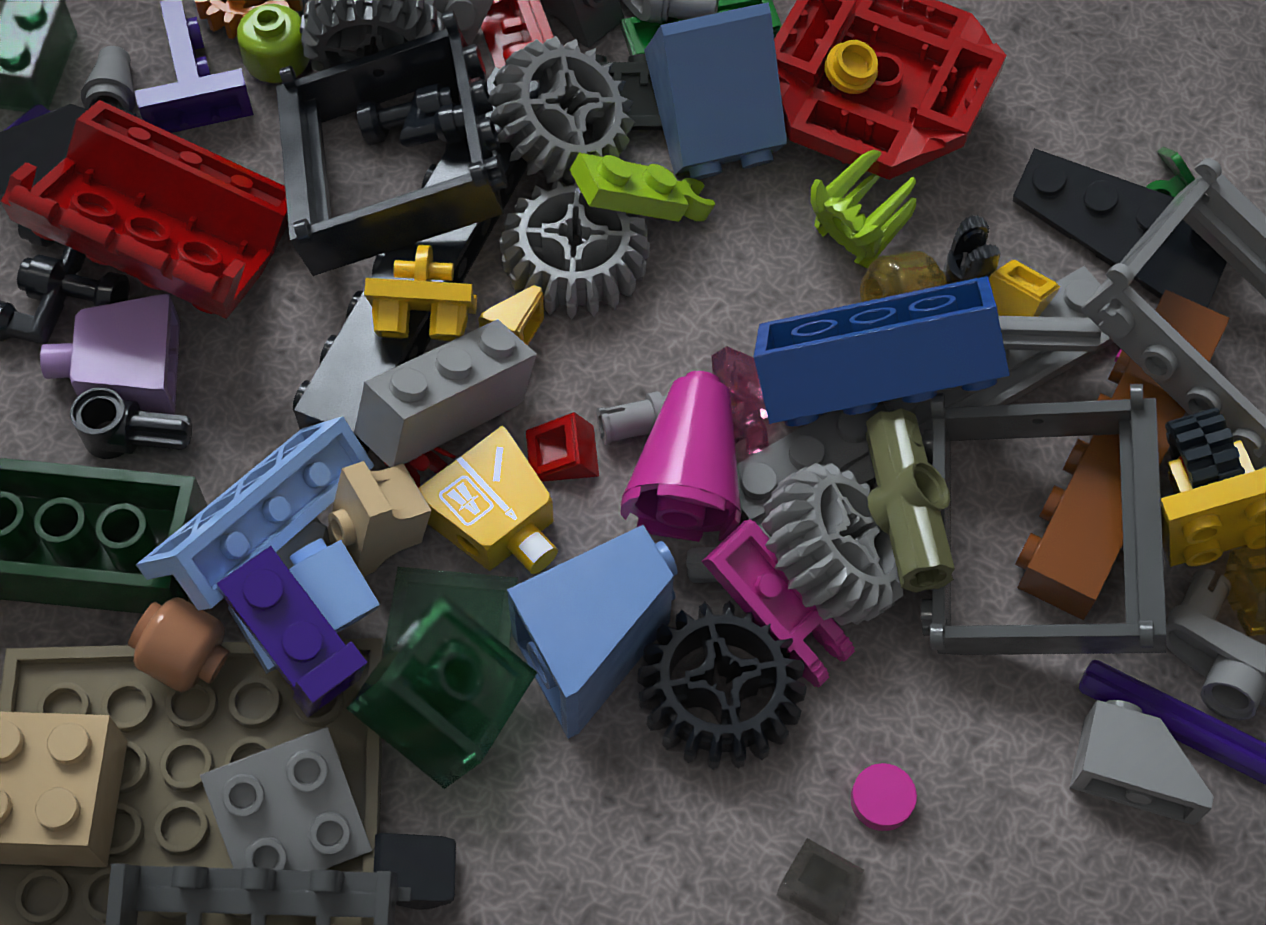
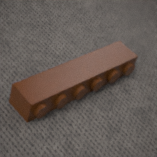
(1086, 518)

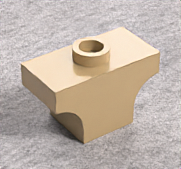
(377, 514)

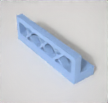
(257, 511)

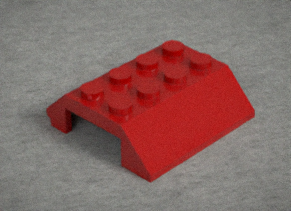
(155, 209)

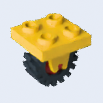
(1215, 489)

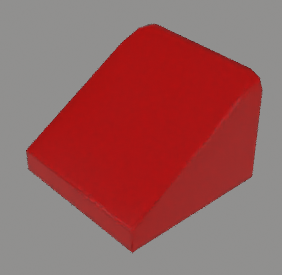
(563, 449)

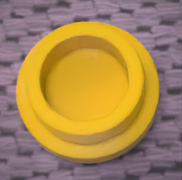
(851, 66)

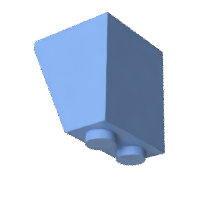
(718, 90)
(591, 621)

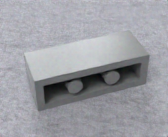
(444, 393)

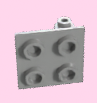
(287, 807)

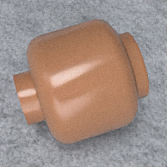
(178, 644)

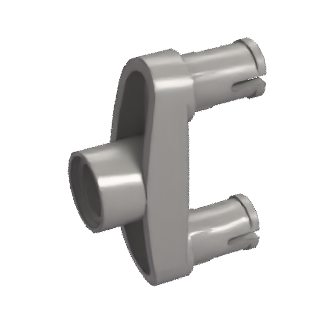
(1226, 657)

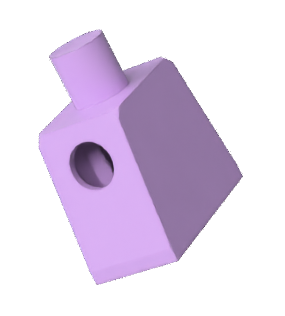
(124, 349)

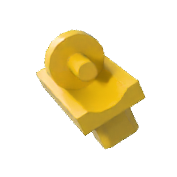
(395, 298)

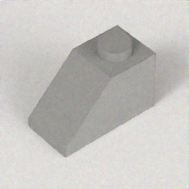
(1137, 764)

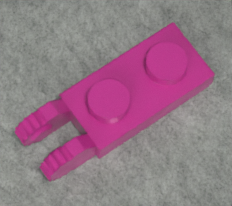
(750, 578)

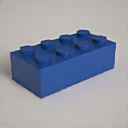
(880, 352)

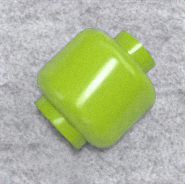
(271, 40)

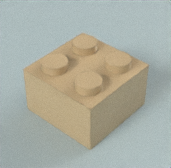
(59, 788)

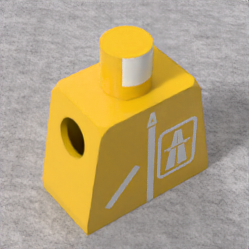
(493, 505)

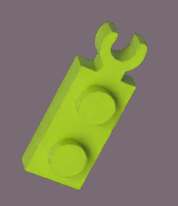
(639, 189)

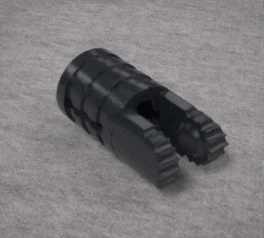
(969, 254)

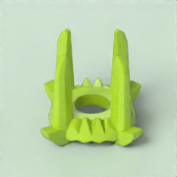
(841, 216)

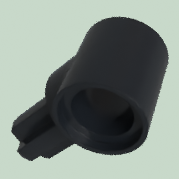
(129, 425)

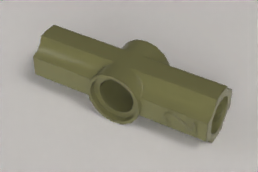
(909, 501)

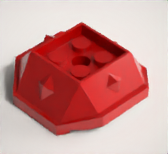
(927, 90)

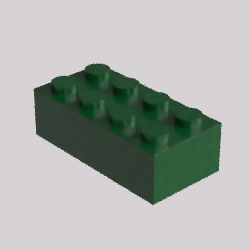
(82, 529)

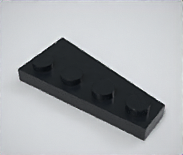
(1111, 217)

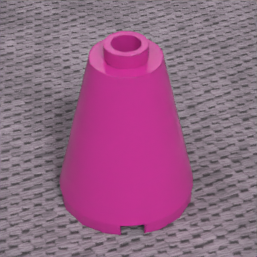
(688, 464)

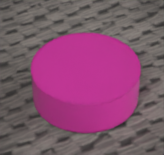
(883, 797)

